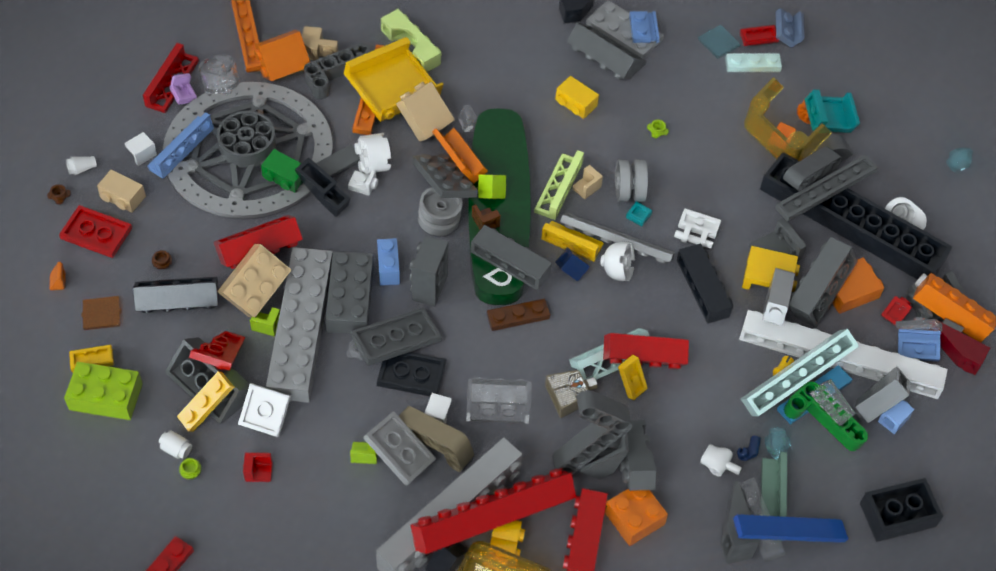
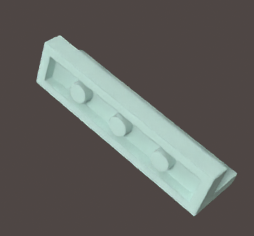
(596, 355)

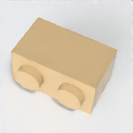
(121, 191)

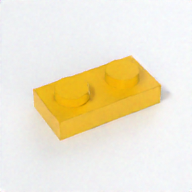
(633, 377)

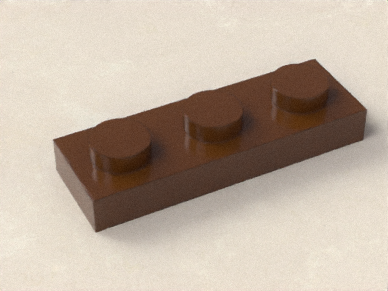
(518, 314)

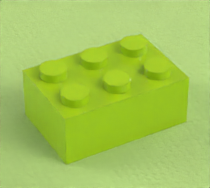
(103, 390)

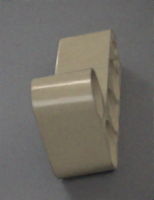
(440, 437)

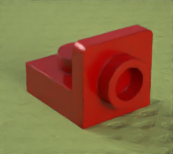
(897, 310)

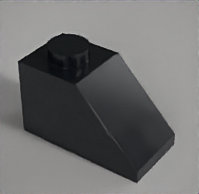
(574, 10)

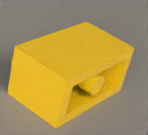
(576, 97)

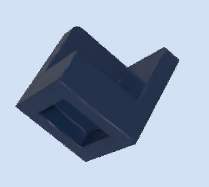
(572, 264)

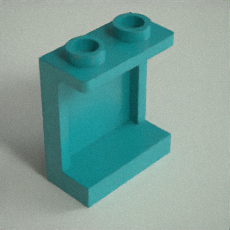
(834, 112)

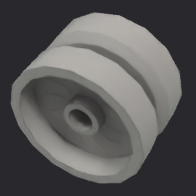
(631, 180)
(438, 214)

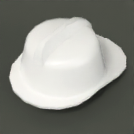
(908, 211)

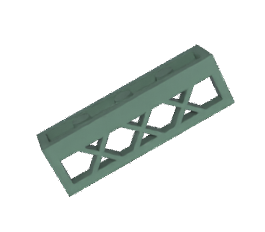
(775, 484)

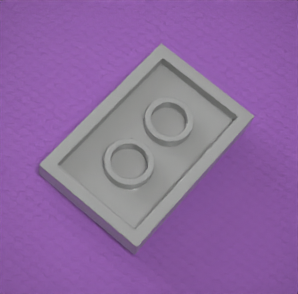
(399, 448)

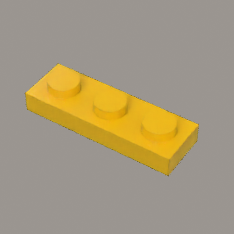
(205, 401)

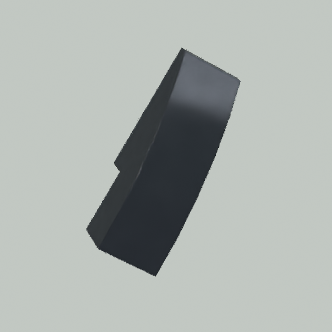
(323, 187)

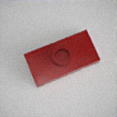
(759, 35)

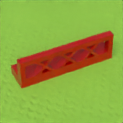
(164, 77)

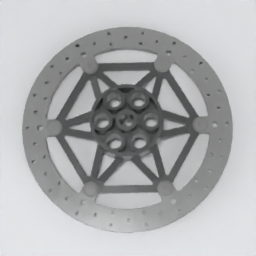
(246, 142)

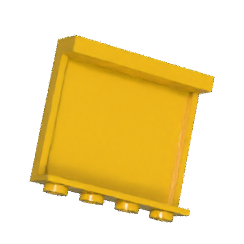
(385, 76)

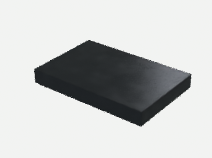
(412, 373)

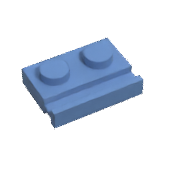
(643, 27)
(919, 344)

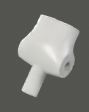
(718, 460)

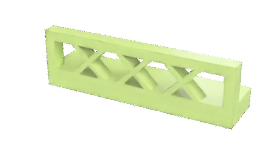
(563, 188)

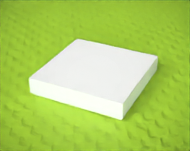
(264, 410)

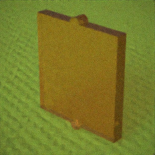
(101, 313)

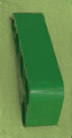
(808, 403)

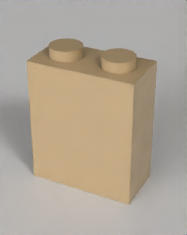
(424, 110)

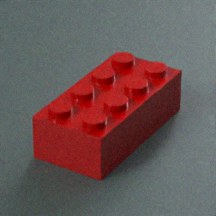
(271, 235)

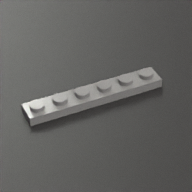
(608, 235)

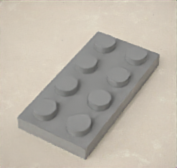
(615, 24)

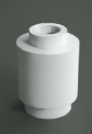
(175, 445)

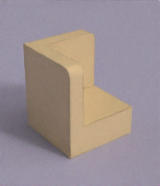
(589, 183)

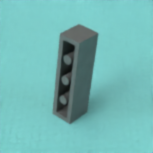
(511, 257)

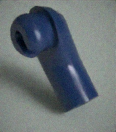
(750, 452)

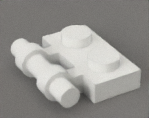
(699, 224)

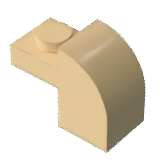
(316, 45)

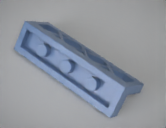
(181, 146)

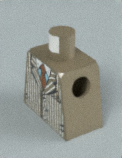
(564, 390)

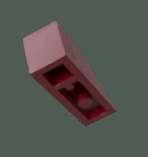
(962, 349)

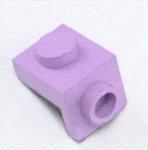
(182, 89)

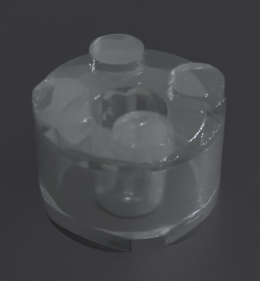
(219, 74)

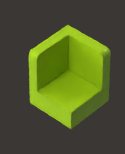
(492, 186)
(266, 323)
(362, 453)

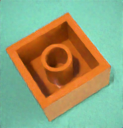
(635, 514)

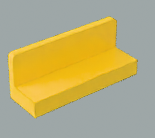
(564, 237)

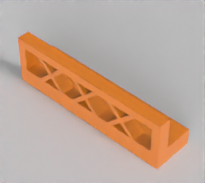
(461, 154)

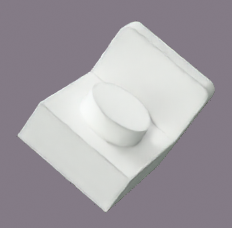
(363, 182)

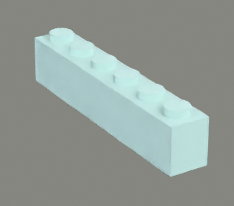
(799, 372)

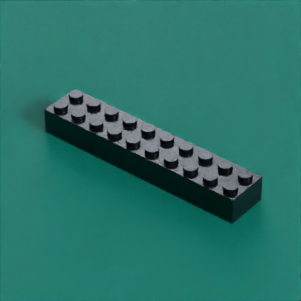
(866, 225)

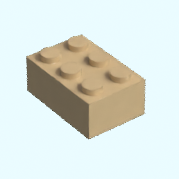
(254, 280)

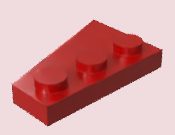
(221, 351)

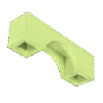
(398, 26)

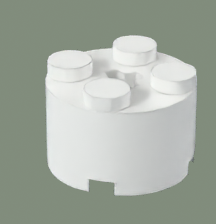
(373, 153)

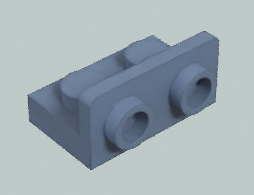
(789, 28)

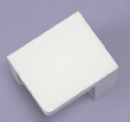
(141, 148)
(438, 407)

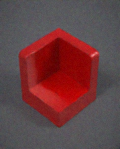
(257, 467)

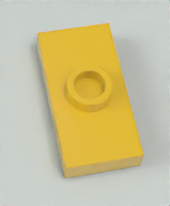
(96, 355)

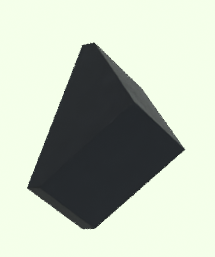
(447, 558)

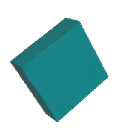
(639, 213)

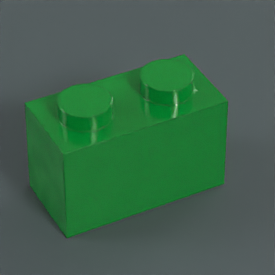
(281, 170)

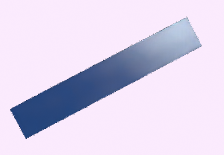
(790, 528)

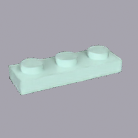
(753, 62)

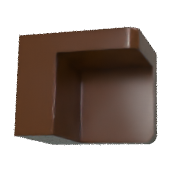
(486, 217)

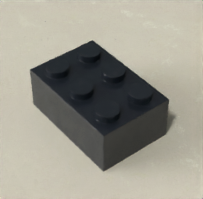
(901, 509)

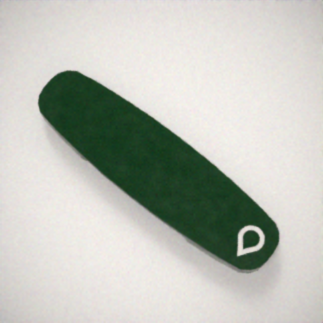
(502, 149)

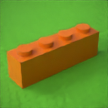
(955, 306)

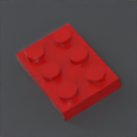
(95, 231)

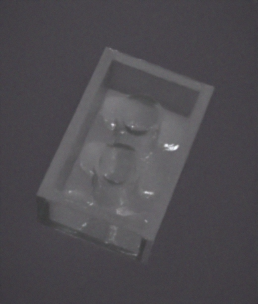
(499, 400)

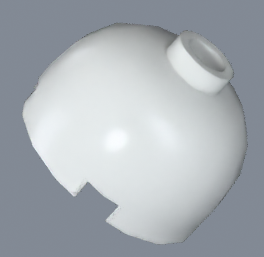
(618, 261)

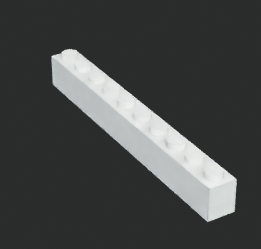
(863, 361)

